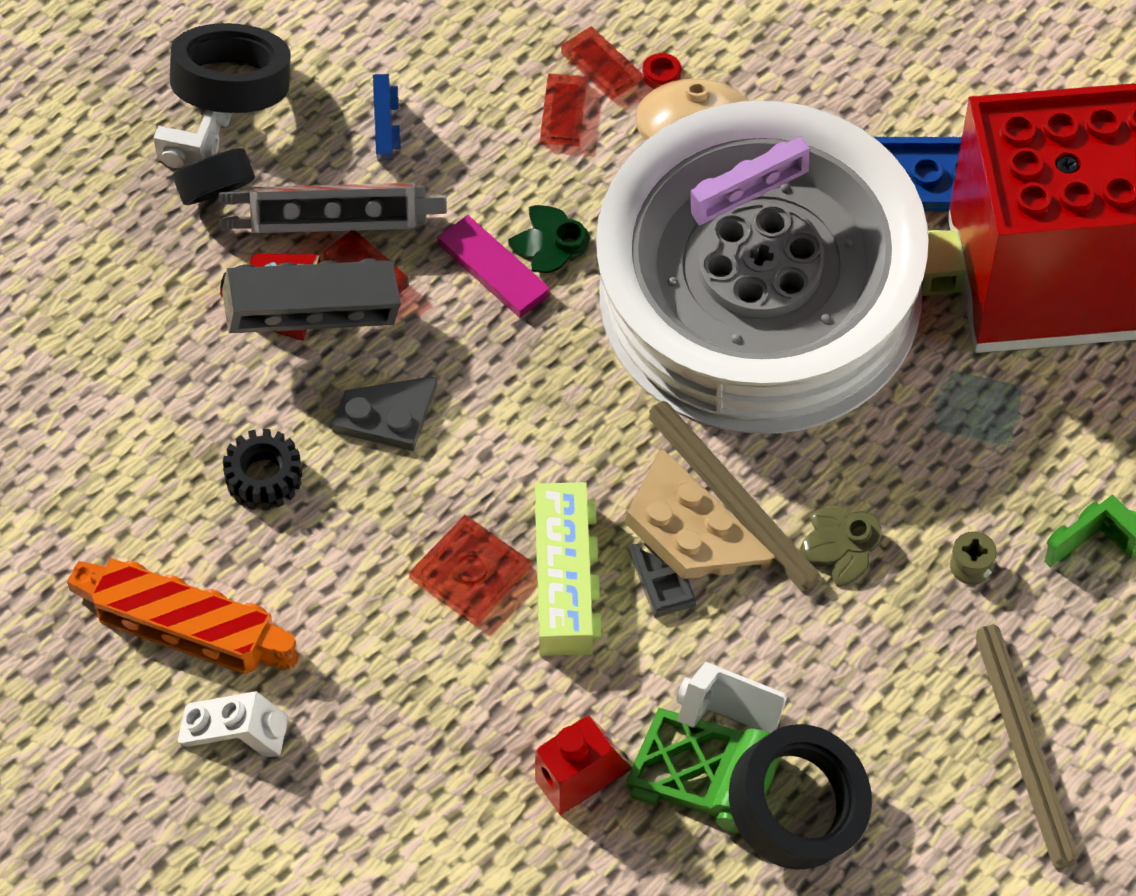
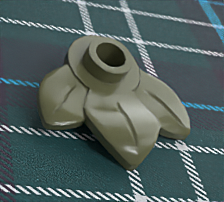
(836, 545)

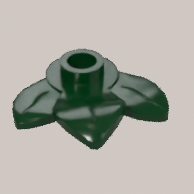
(546, 239)

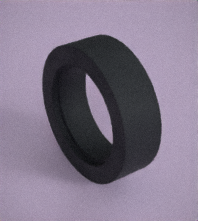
(230, 91)
(842, 770)

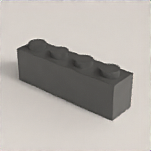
(310, 296)

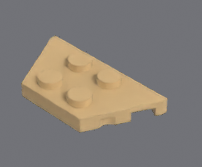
(690, 525)

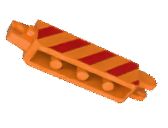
(183, 616)

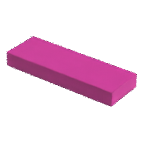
(493, 266)

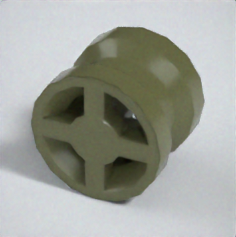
(968, 567)

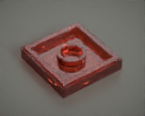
(470, 570)

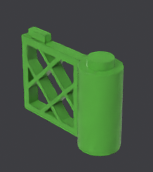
(717, 797)

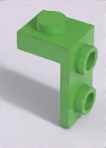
(1109, 516)

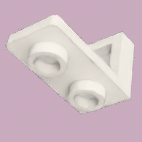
(182, 148)
(729, 696)
(232, 717)

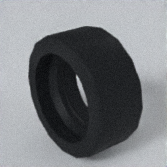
(213, 176)

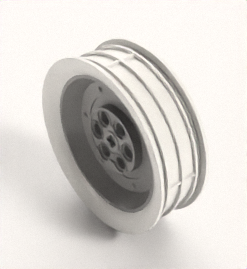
(787, 356)

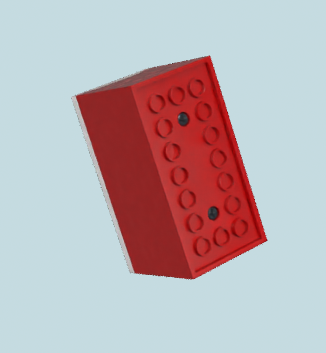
(1048, 217)

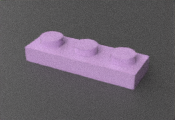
(749, 180)

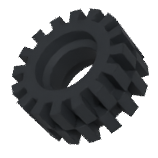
(260, 448)

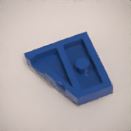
(385, 100)

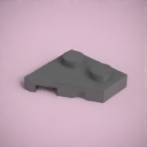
(386, 412)

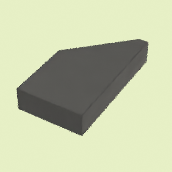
(662, 586)

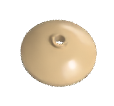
(679, 100)

